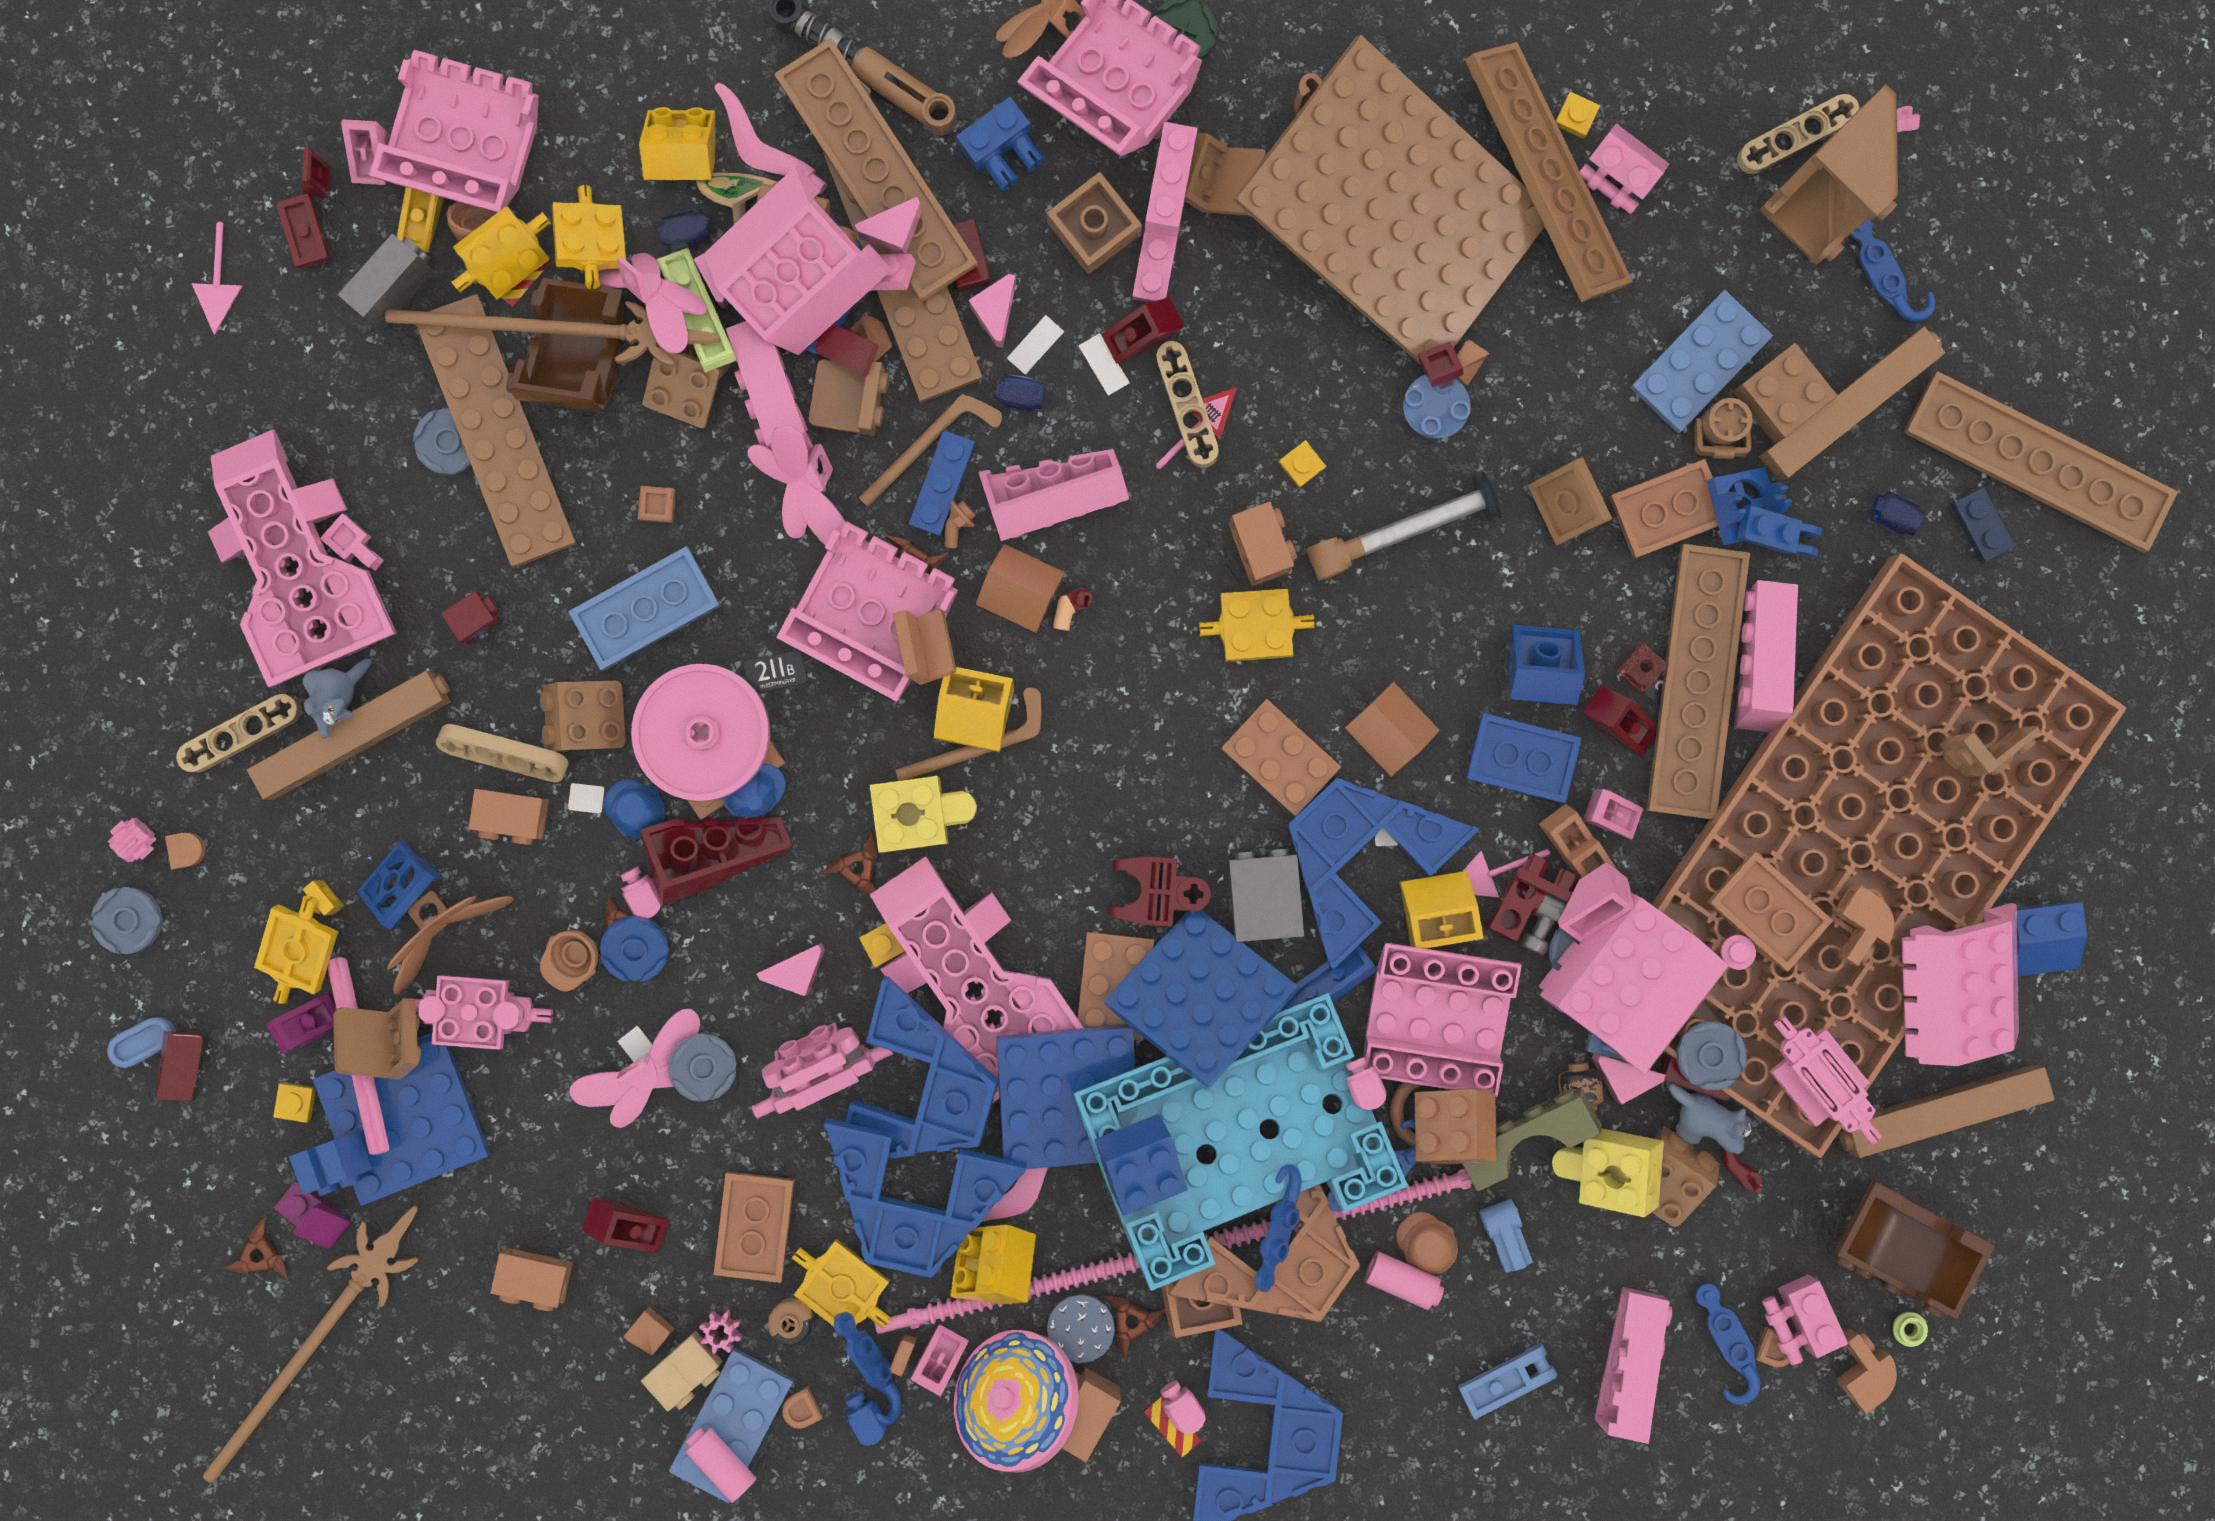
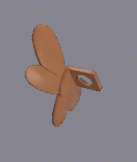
(1028, 25)
(416, 948)

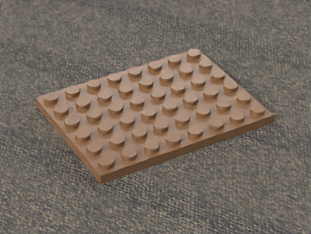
(1392, 203)

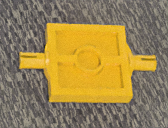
(588, 236)
(501, 252)
(1256, 625)
(295, 949)
(841, 1284)

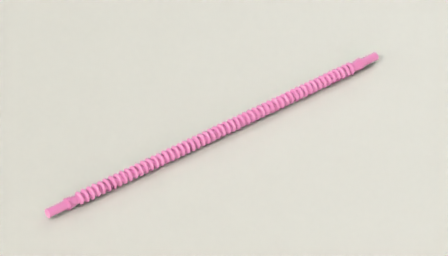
(915, 1317)

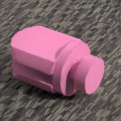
(641, 893)
(1365, 1085)
(1182, 1408)

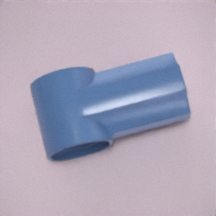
(1503, 1227)

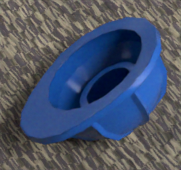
(758, 794)

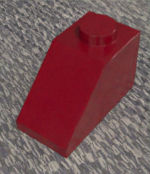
(1143, 329)
(1621, 720)
(624, 1225)

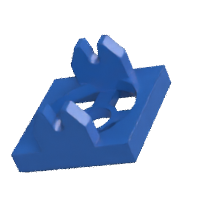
(1725, 502)
(375, 889)

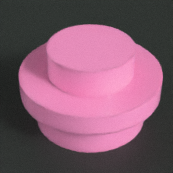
(1738, 952)

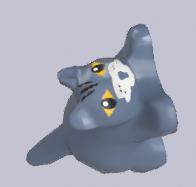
(331, 694)
(1705, 1117)

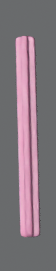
(363, 1085)

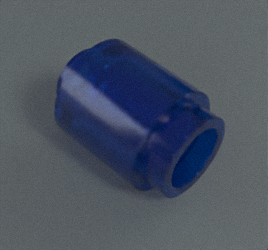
(683, 230)
(1019, 392)
(1897, 513)

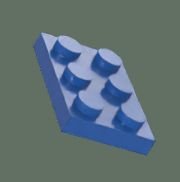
(1523, 758)

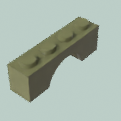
(1567, 1120)

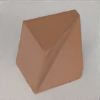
(874, 331)
(1471, 358)
(649, 1331)

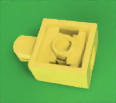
(917, 813)
(1610, 1160)

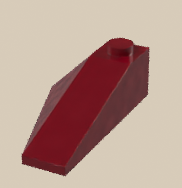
(701, 854)

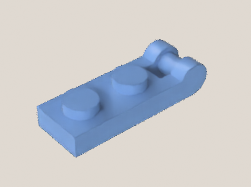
(1506, 1381)

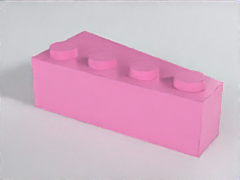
(766, 382)
(1767, 656)
(1633, 1365)

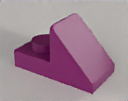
(303, 1023)
(313, 1216)

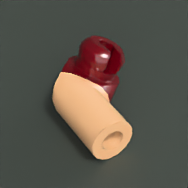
(1069, 604)

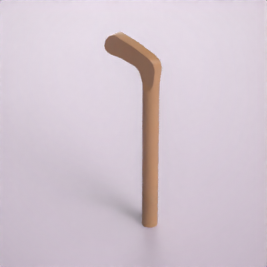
(959, 406)
(1028, 731)

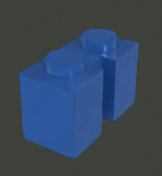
(331, 1163)

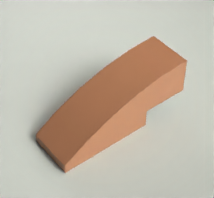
(1574, 841)

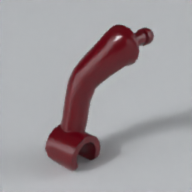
(1745, 1175)

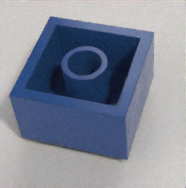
(1141, 1164)

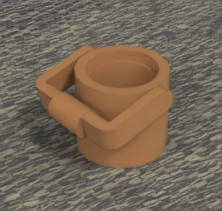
(1723, 426)

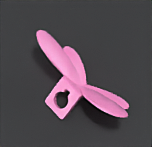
(662, 298)
(803, 497)
(633, 1085)

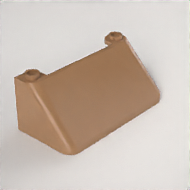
(1842, 183)

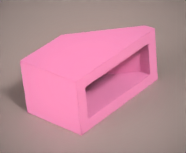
(1596, 902)

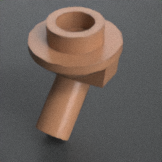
(960, 516)

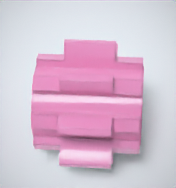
(131, 840)
(730, 1330)

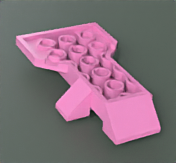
(275, 523)
(950, 951)

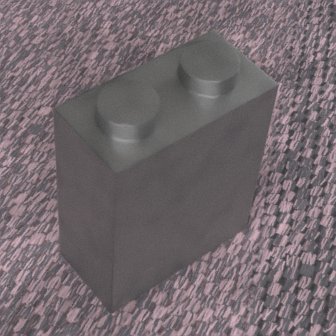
(387, 280)
(1265, 896)

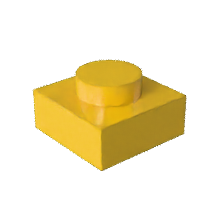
(1577, 115)
(1302, 464)
(327, 901)
(881, 945)
(294, 1102)

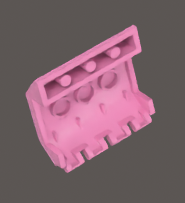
(1117, 74)
(459, 133)
(851, 607)
(1634, 982)
(1962, 990)

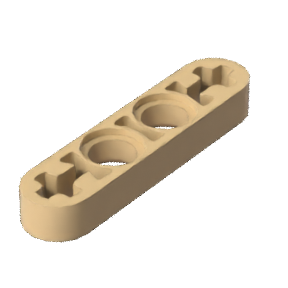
(1796, 131)
(1187, 404)
(237, 729)
(502, 753)

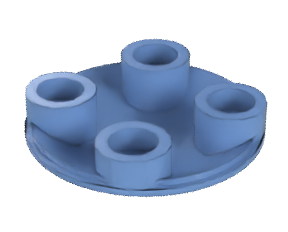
(1436, 411)

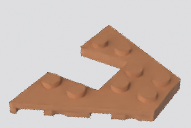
(1304, 1283)

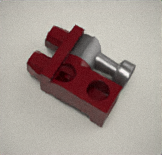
(1533, 895)

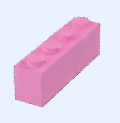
(1052, 492)

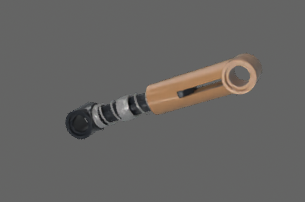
(871, 68)

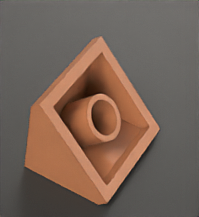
(1019, 588)
(1392, 729)

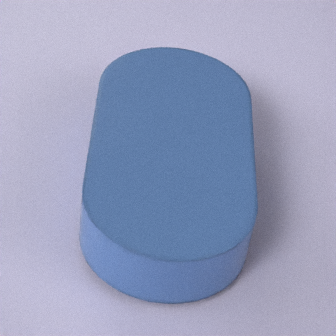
(138, 1042)

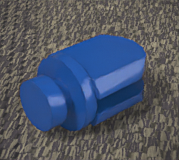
(863, 1420)

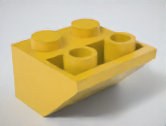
(678, 144)
(973, 709)
(1441, 910)
(994, 1265)

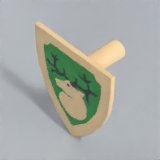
(733, 190)

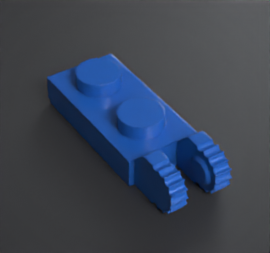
(1776, 531)

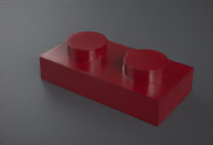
(303, 231)

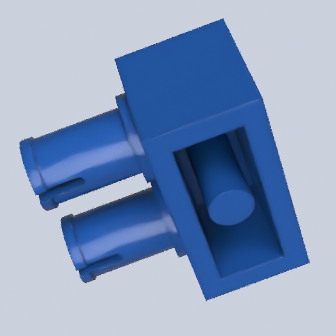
(993, 137)

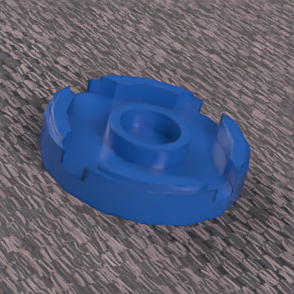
(634, 948)

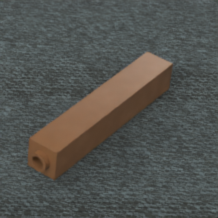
(1853, 403)
(351, 736)
(1952, 1109)

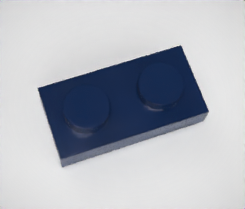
(1982, 525)

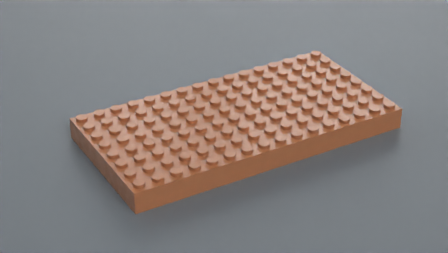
(1867, 800)

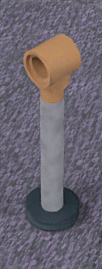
(1335, 555)

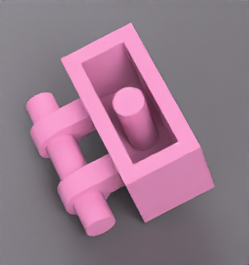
(1628, 163)
(1812, 1318)

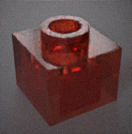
(1631, 670)

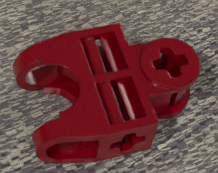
(1147, 872)

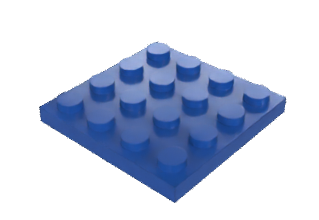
(1201, 996)
(1038, 1088)
(424, 1118)

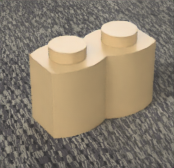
(681, 1372)

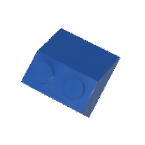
(1545, 665)
(2050, 937)

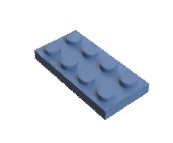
(1701, 361)
(644, 608)
(738, 1412)

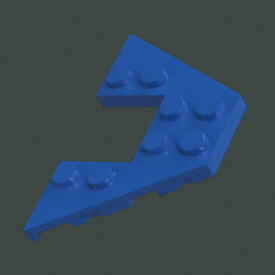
(1336, 829)
(956, 1088)
(906, 1233)
(1301, 1438)

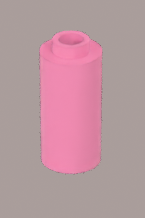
(1403, 1281)
(719, 1463)

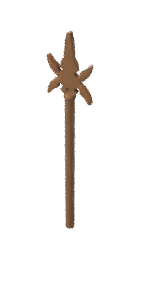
(632, 332)
(371, 1264)

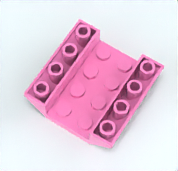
(792, 266)
(1439, 1018)

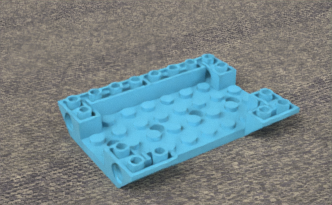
(1274, 1079)

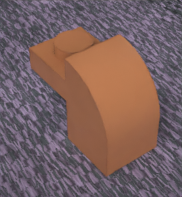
(1871, 922)
(1872, 1377)

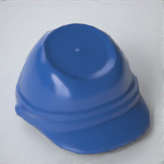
(634, 807)

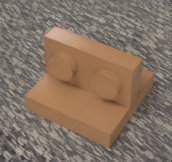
(1569, 501)

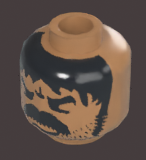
(1582, 1077)
(795, 1310)

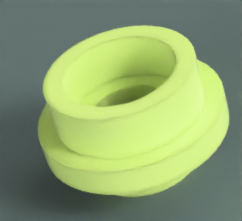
(1919, 1333)

